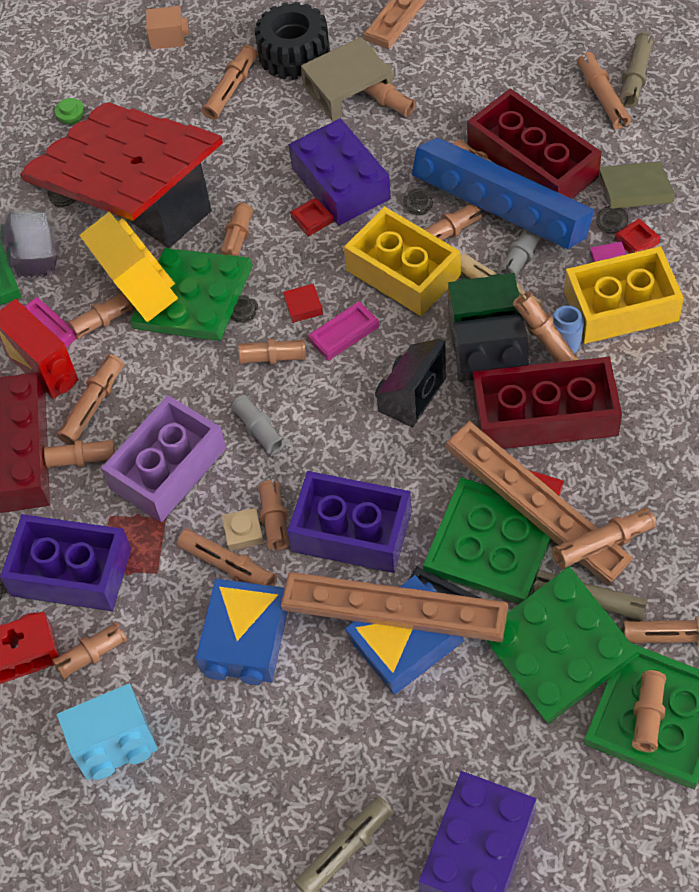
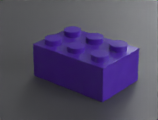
(340, 171)
(350, 521)
(66, 562)
(478, 838)

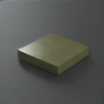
(636, 185)

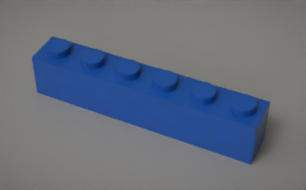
(503, 192)

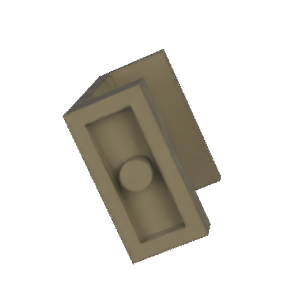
(344, 74)

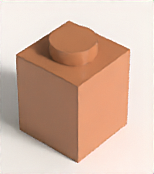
(166, 27)

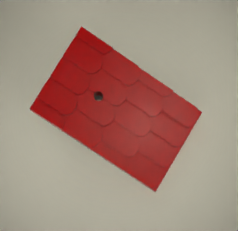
(132, 168)

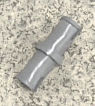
(519, 253)
(258, 424)

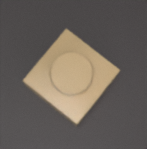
(242, 529)

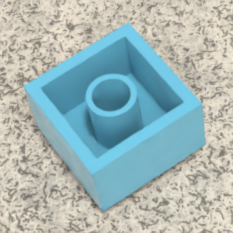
(107, 733)

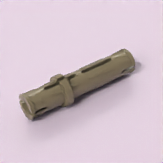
(635, 76)
(610, 600)
(376, 813)

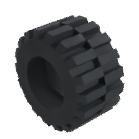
(290, 38)

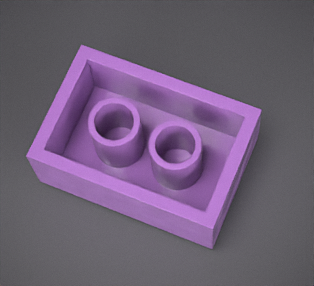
(164, 458)

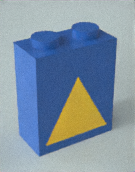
(242, 632)
(401, 653)

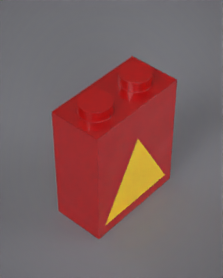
(36, 349)

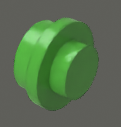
(69, 111)

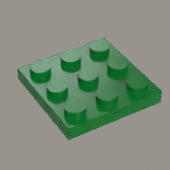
(205, 291)
(487, 544)
(561, 645)
(678, 734)

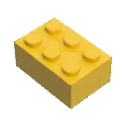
(402, 261)
(130, 265)
(624, 294)

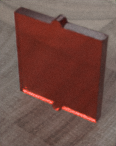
(145, 539)

